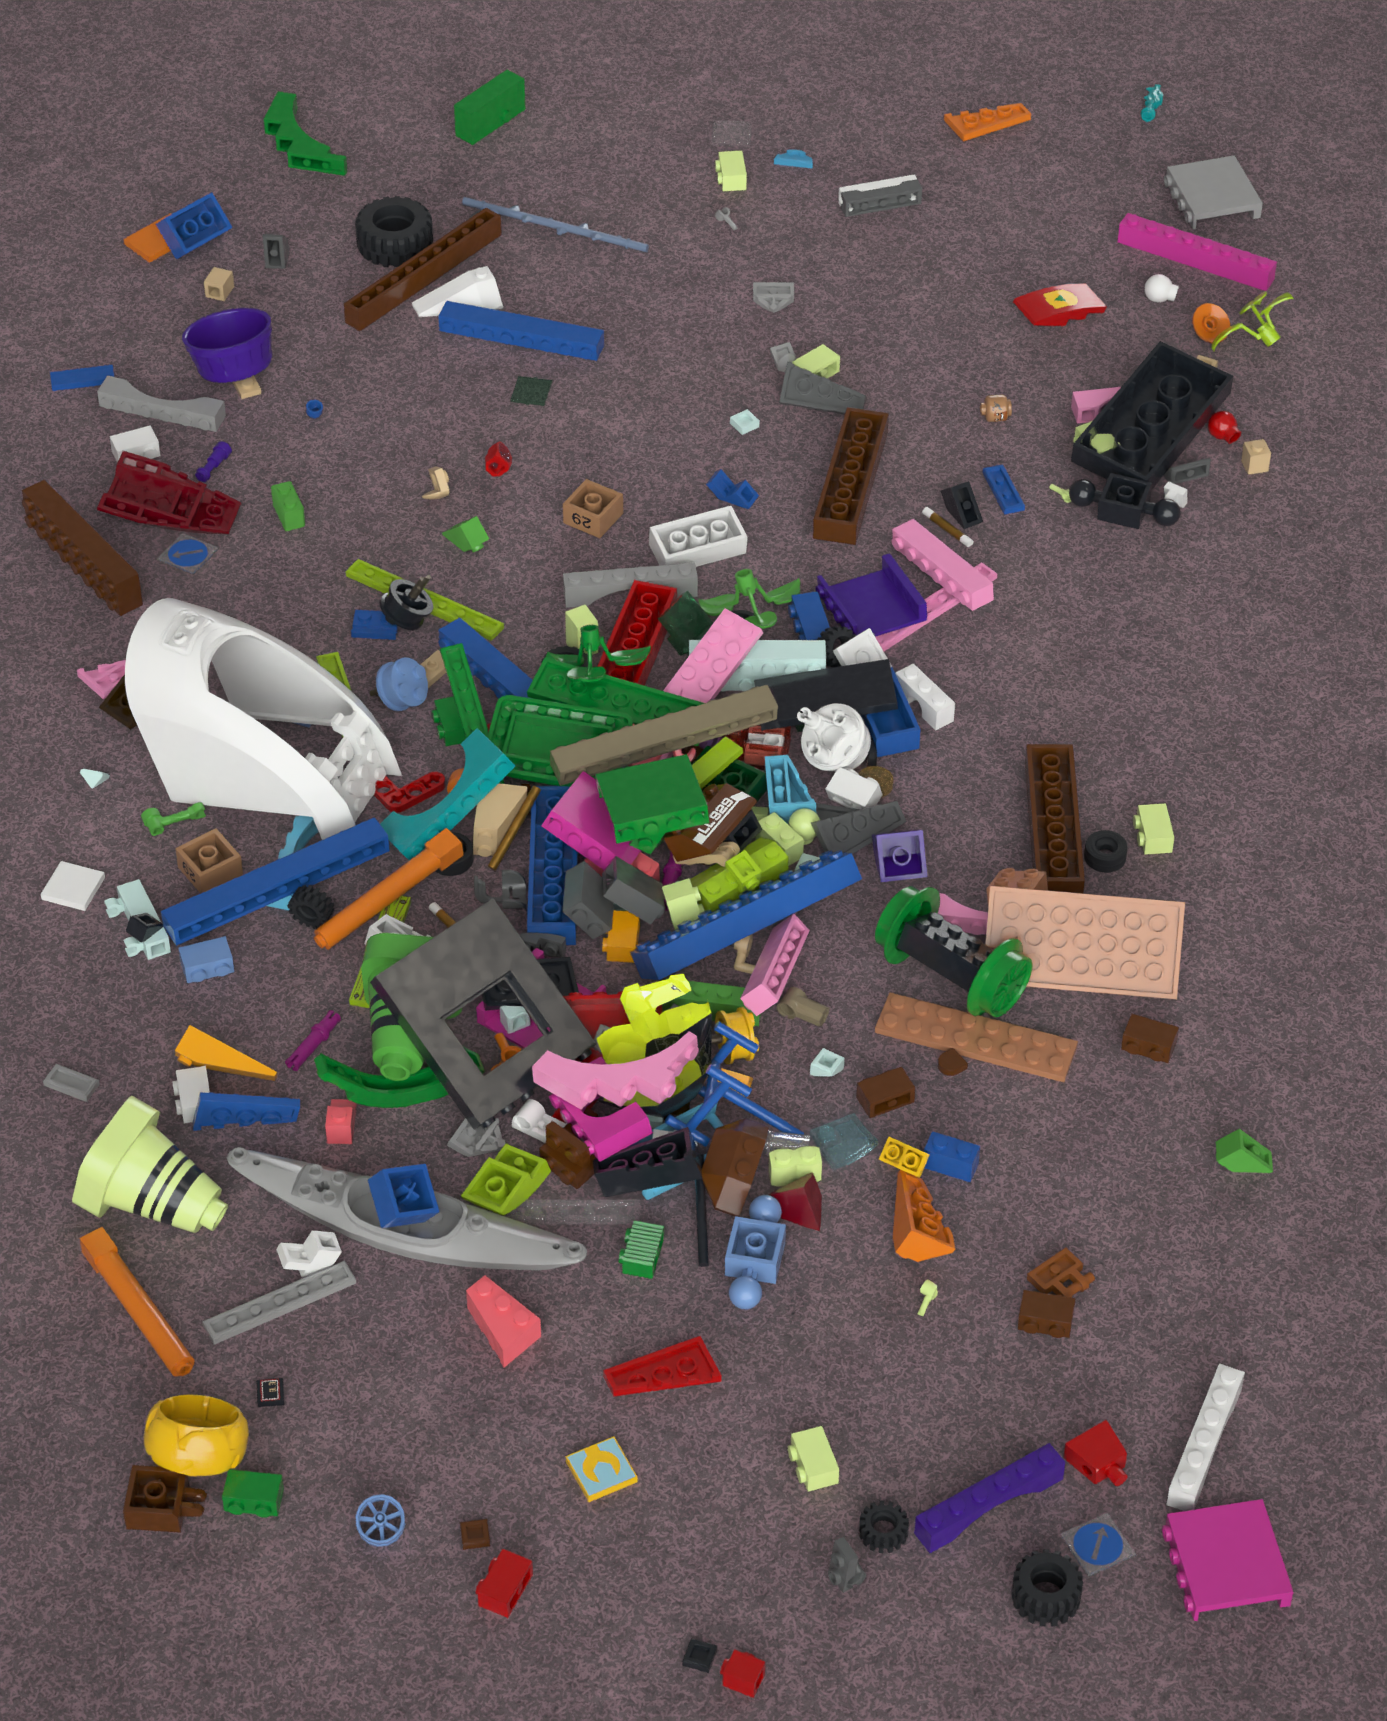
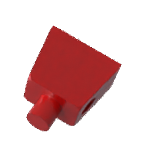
(1098, 1454)

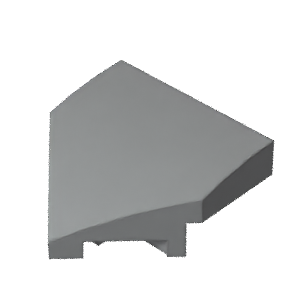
(773, 295)
(477, 1141)

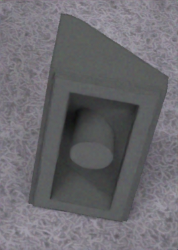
(1188, 471)

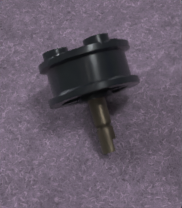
(407, 603)

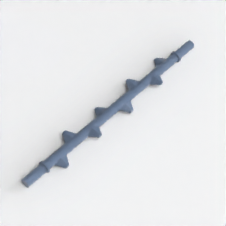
(561, 227)

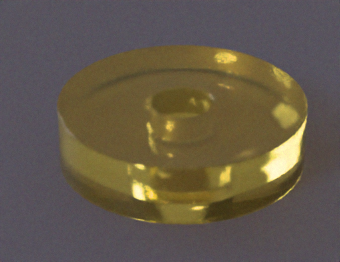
(881, 775)

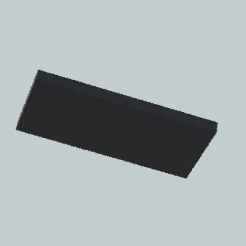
(862, 686)

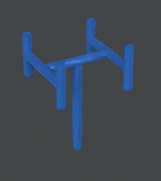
(715, 1090)

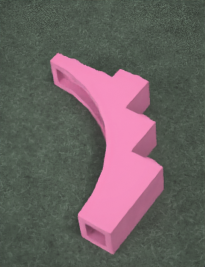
(650, 1076)

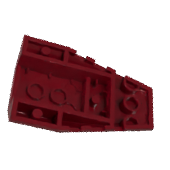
(161, 498)

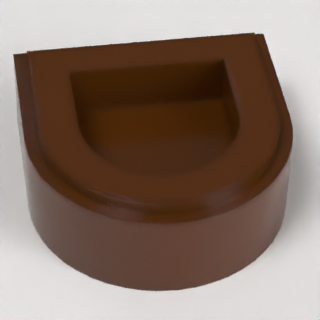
(951, 1063)

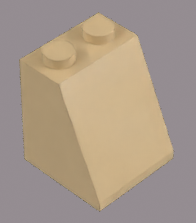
(495, 816)

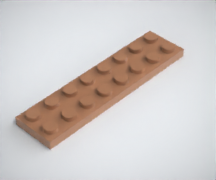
(976, 1037)

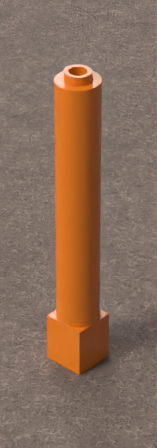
(438, 854)
(104, 1259)

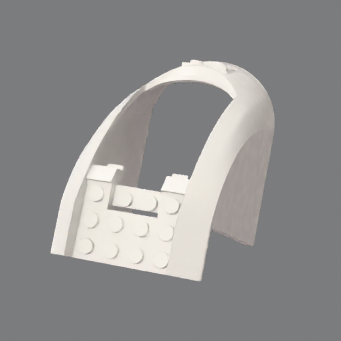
(218, 749)

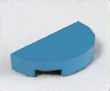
(794, 158)

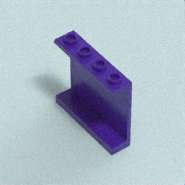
(875, 601)

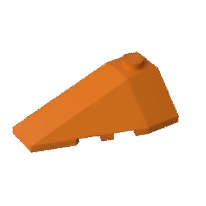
(917, 1225)

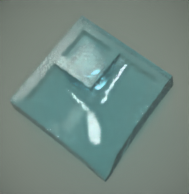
(843, 1141)

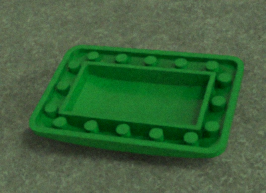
(533, 727)

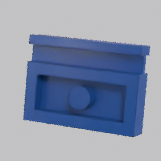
(372, 625)

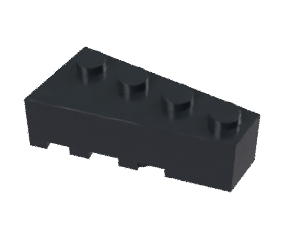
(650, 1164)

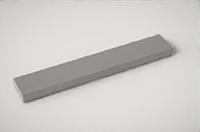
(279, 1302)

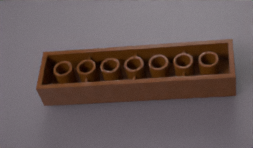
(850, 476)
(82, 548)
(1054, 816)

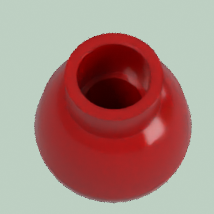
(1224, 426)

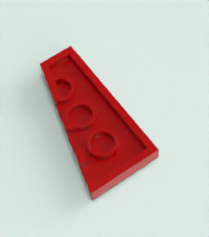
(668, 1368)

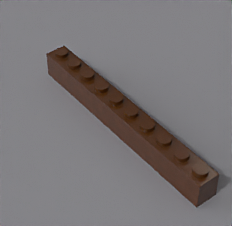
(422, 269)

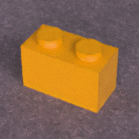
(622, 937)

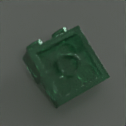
(685, 622)

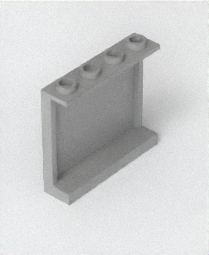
(1212, 189)

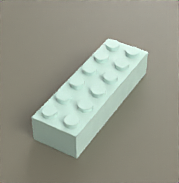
(775, 659)

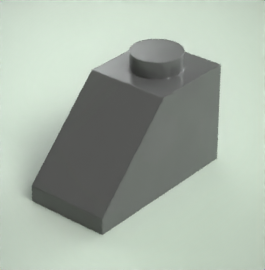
(275, 251)

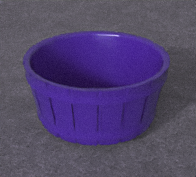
(230, 344)

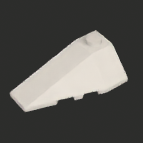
(471, 288)

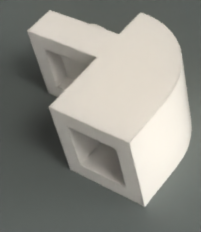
(316, 1253)

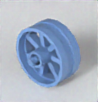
(380, 1520)

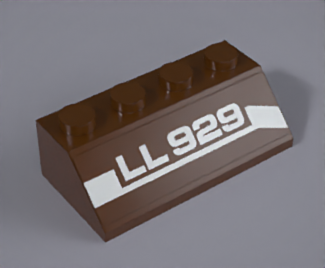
(725, 811)

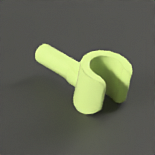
(1065, 493)
(930, 1291)

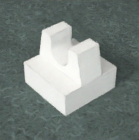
(1175, 493)

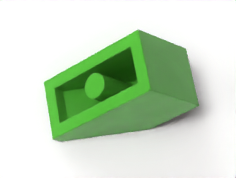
(467, 535)
(1243, 1154)

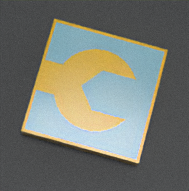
(601, 1469)

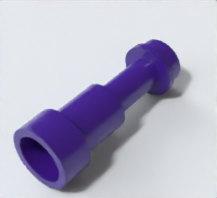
(220, 452)

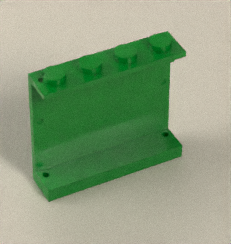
(653, 798)

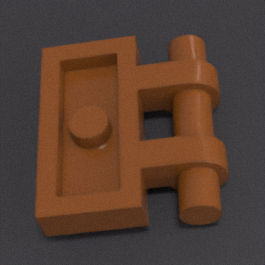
(1056, 1271)

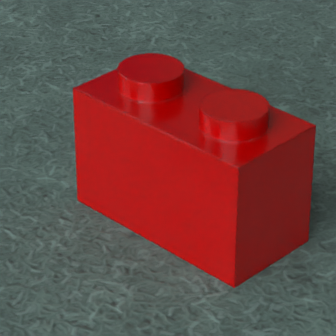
(504, 1582)

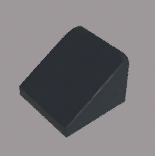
(143, 926)

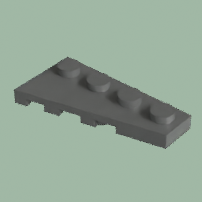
(815, 392)
(855, 829)

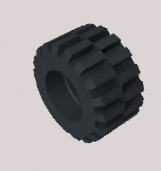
(1041, 1605)

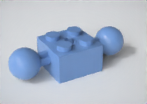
(755, 1251)

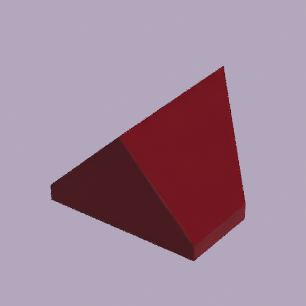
(801, 1202)

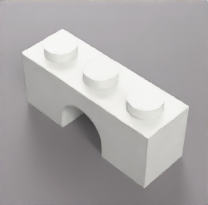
(935, 704)

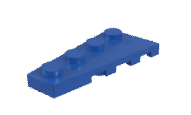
(243, 1109)

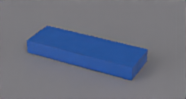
(80, 377)
(1003, 489)

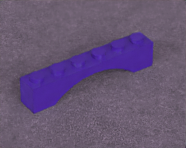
(951, 1517)

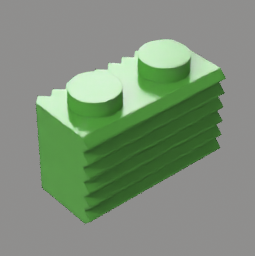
(288, 506)

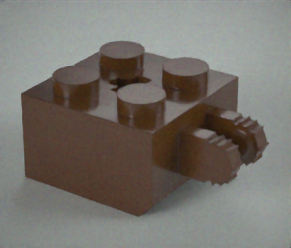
(160, 1499)

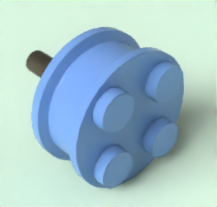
(401, 684)

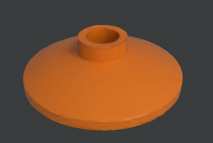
(1214, 317)

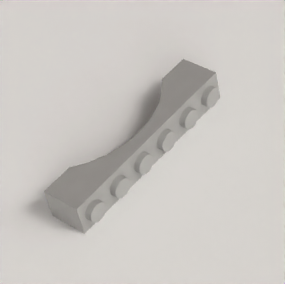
(198, 413)
(589, 586)

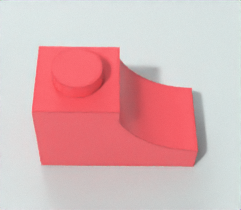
(340, 1121)

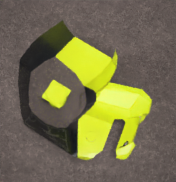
(653, 1033)

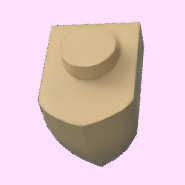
(439, 479)

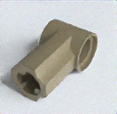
(798, 1005)

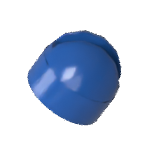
(311, 408)

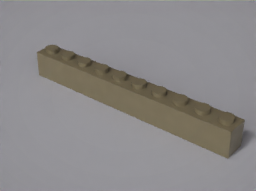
(664, 734)

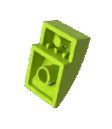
(507, 1180)

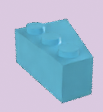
(785, 788)

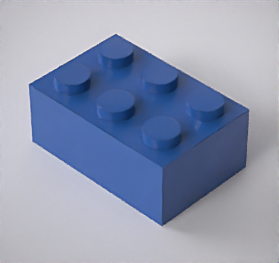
(194, 225)

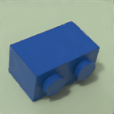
(952, 1156)

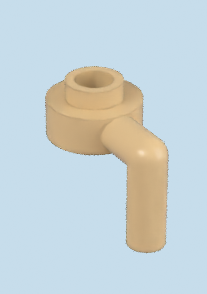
(743, 948)

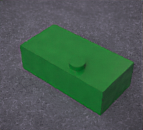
(489, 107)

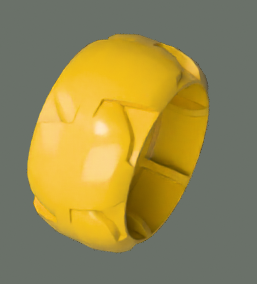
(196, 1435)

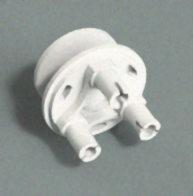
(834, 737)

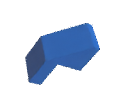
(738, 494)

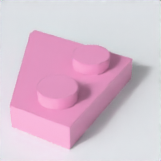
(104, 678)

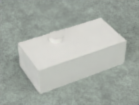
(699, 538)

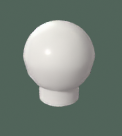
(1160, 288)

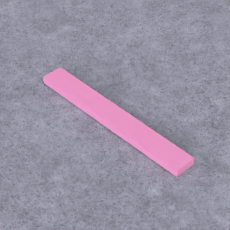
(936, 605)

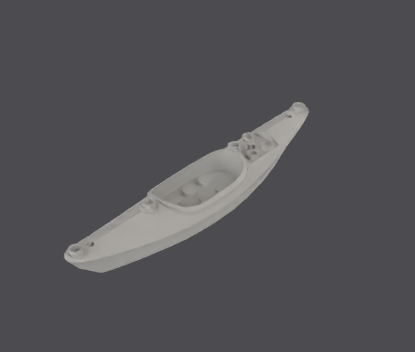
(454, 1236)

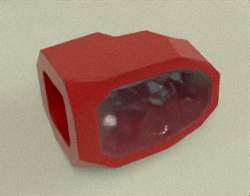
(498, 459)

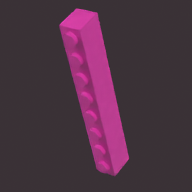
(1197, 251)

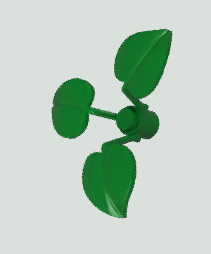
(591, 641)

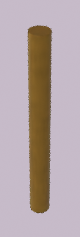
(514, 827)

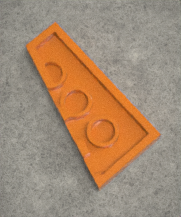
(986, 120)

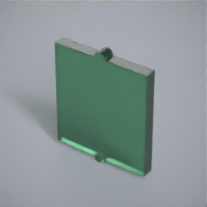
(531, 391)

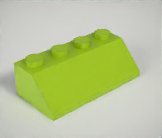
(719, 885)

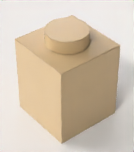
(219, 284)
(1256, 456)

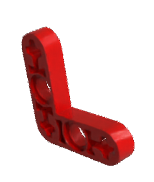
(409, 801)

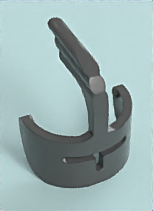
(510, 880)

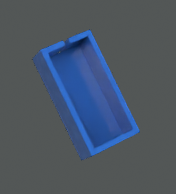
(894, 729)

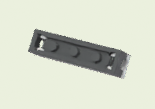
(880, 195)

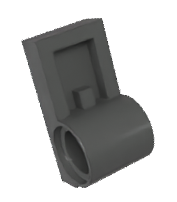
(844, 1566)

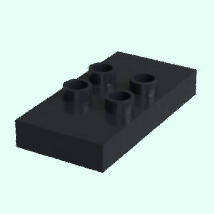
(1154, 415)

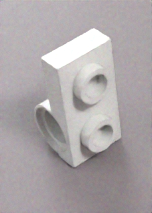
(532, 1120)

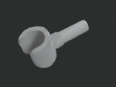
(723, 214)

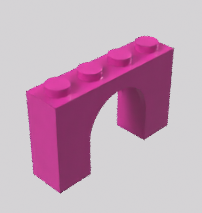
(608, 1133)

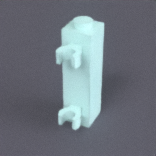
(135, 901)

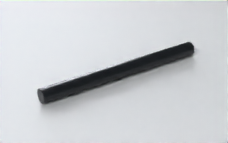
(701, 1215)

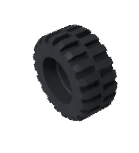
(393, 230)

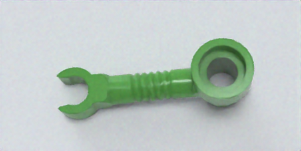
(156, 823)

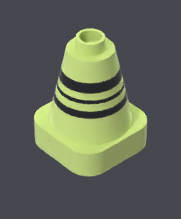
(146, 1174)

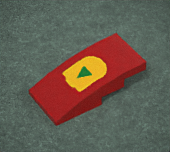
(1058, 304)

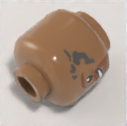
(996, 408)

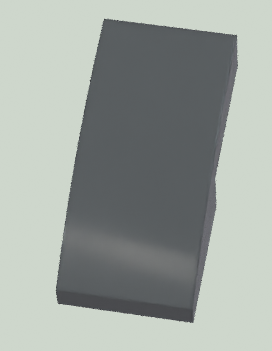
(550, 944)

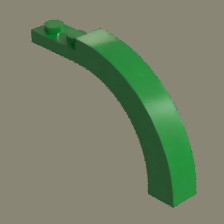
(381, 1091)

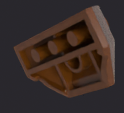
(733, 1163)

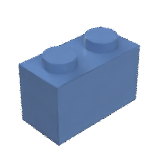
(206, 960)

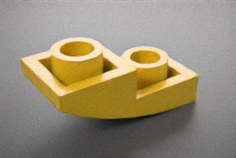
(904, 1157)

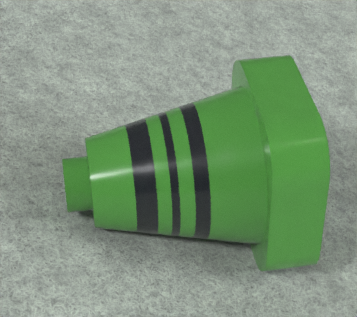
(390, 1044)

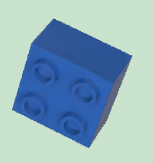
(403, 1195)

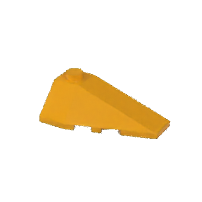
(203, 1050)

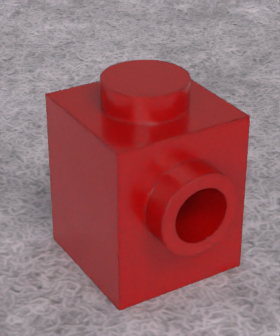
(743, 1672)

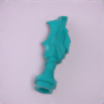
(1154, 100)

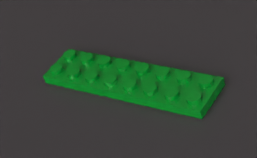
(606, 694)

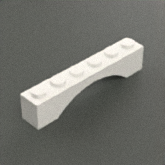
(1204, 1438)

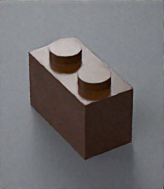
(1149, 1038)
(885, 1092)
(1046, 1314)

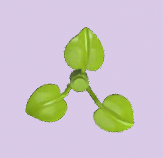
(1266, 330)

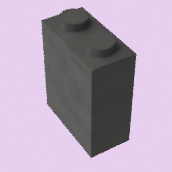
(633, 890)
(585, 900)

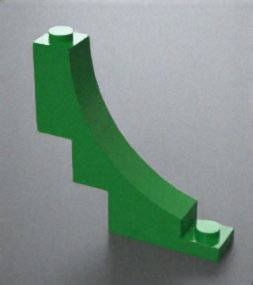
(301, 149)

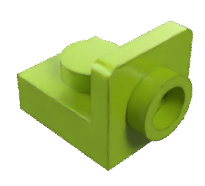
(744, 871)

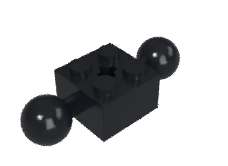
(1124, 501)

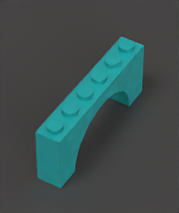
(482, 772)

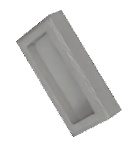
(71, 1082)

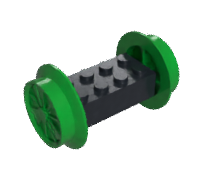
(915, 929)

